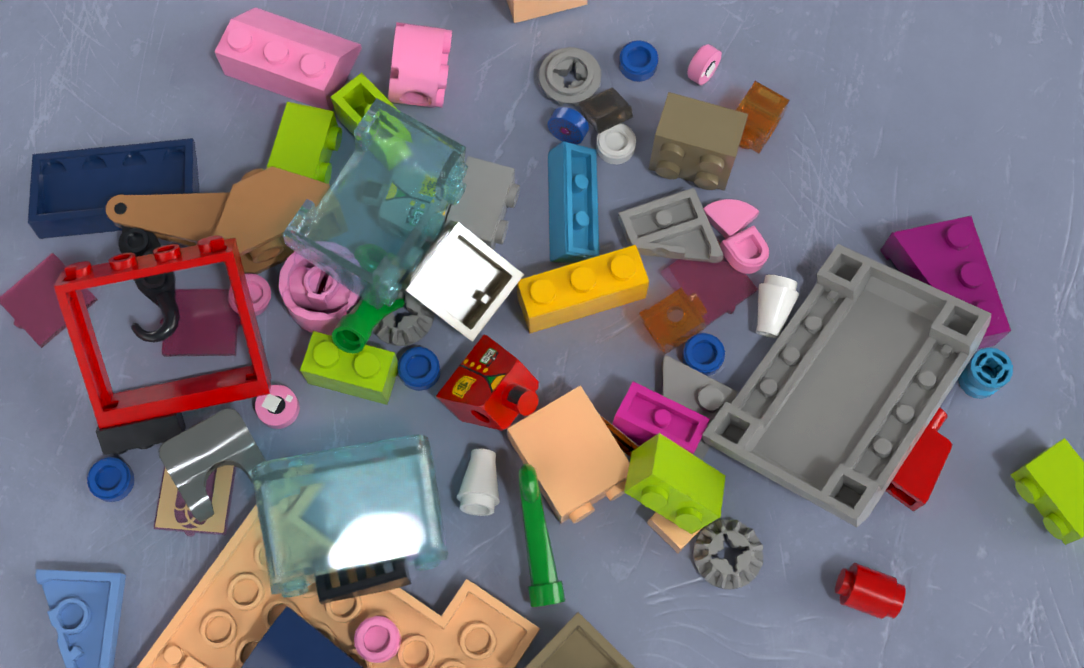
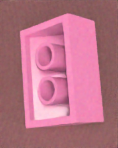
(286, 57)

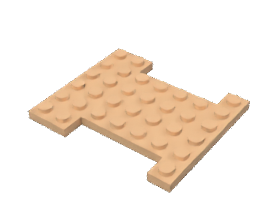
(236, 608)

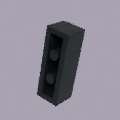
(140, 434)

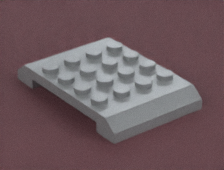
(850, 384)

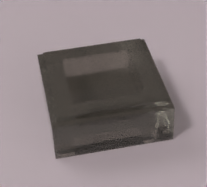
(606, 110)

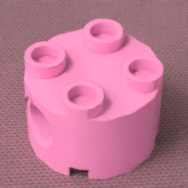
(419, 65)
(313, 296)

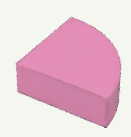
(730, 216)

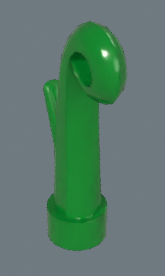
(357, 326)
(544, 586)

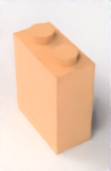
(572, 455)

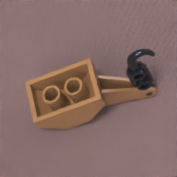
(252, 213)

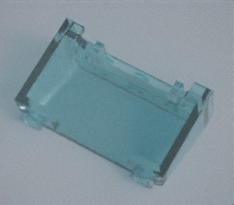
(348, 511)

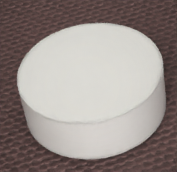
(616, 144)

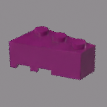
(953, 261)

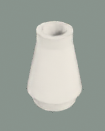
(775, 303)
(479, 486)

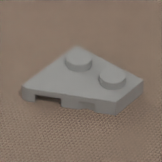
(672, 229)
(694, 392)

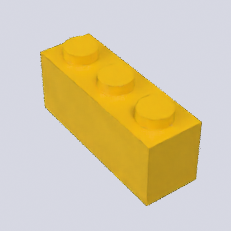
(582, 289)

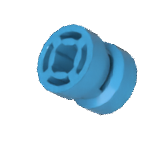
(978, 379)

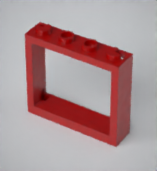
(173, 396)

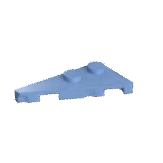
(85, 614)

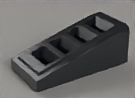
(364, 586)

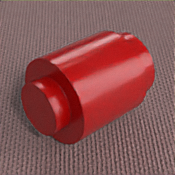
(870, 591)

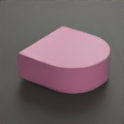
(746, 250)

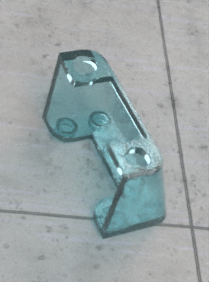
(381, 205)

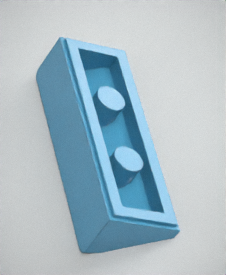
(573, 203)

